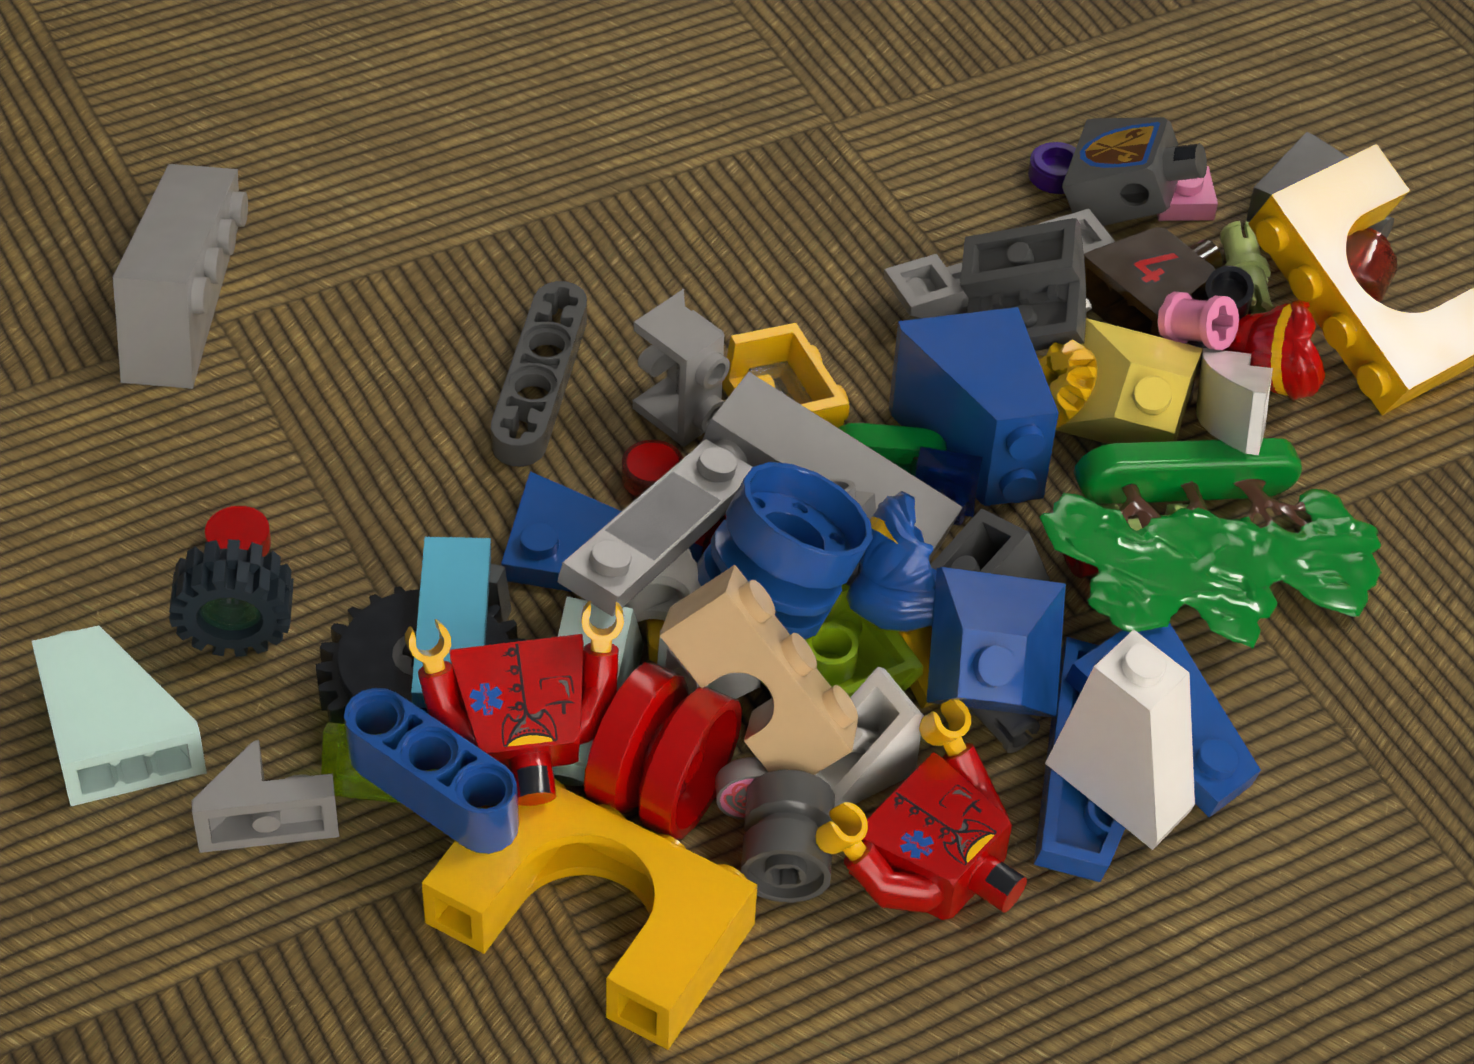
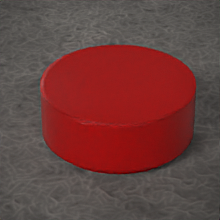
(240, 524)

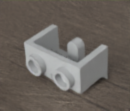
(695, 365)

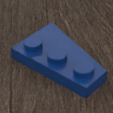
(550, 528)
(1220, 756)

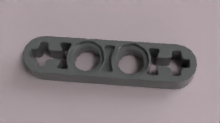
(543, 372)

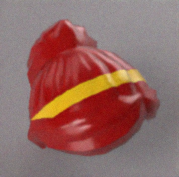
(1283, 342)

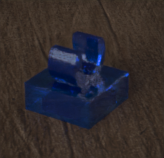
(951, 475)

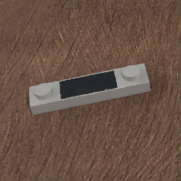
(655, 528)

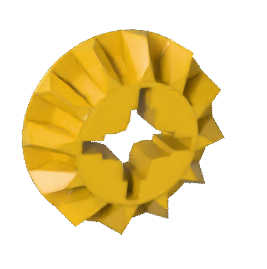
(1070, 376)

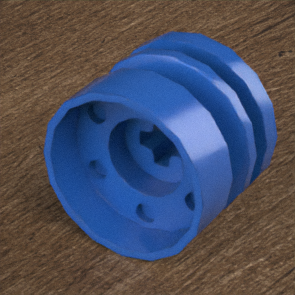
(793, 538)

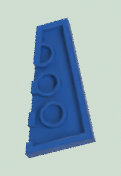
(1072, 830)

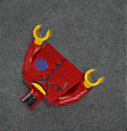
(524, 699)
(935, 834)

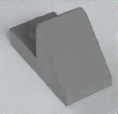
(247, 811)

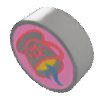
(732, 785)

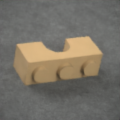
(734, 630)

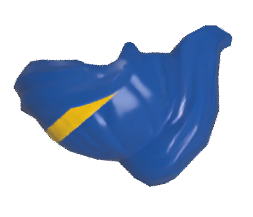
(895, 572)

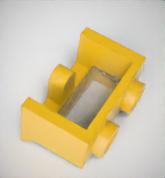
(789, 365)

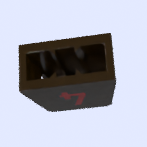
(1137, 273)

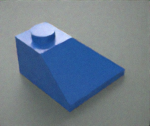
(996, 642)

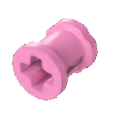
(1204, 321)

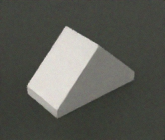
(883, 744)

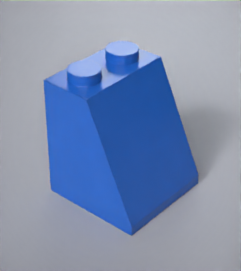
(983, 393)

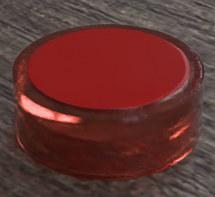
(647, 463)

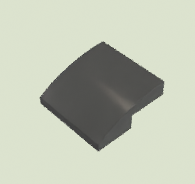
(1030, 269)

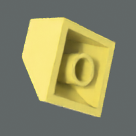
(1138, 386)

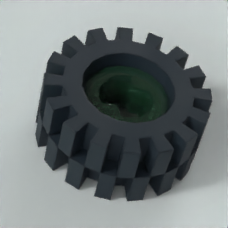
(231, 598)

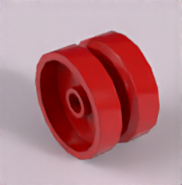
(662, 749)

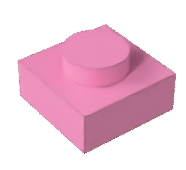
(1192, 201)

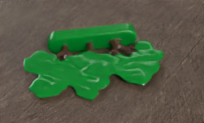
(1204, 559)

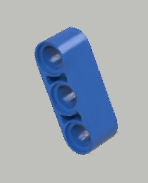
(443, 797)

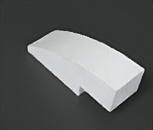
(1233, 399)

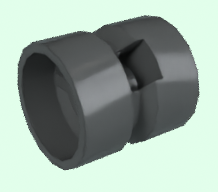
(780, 835)

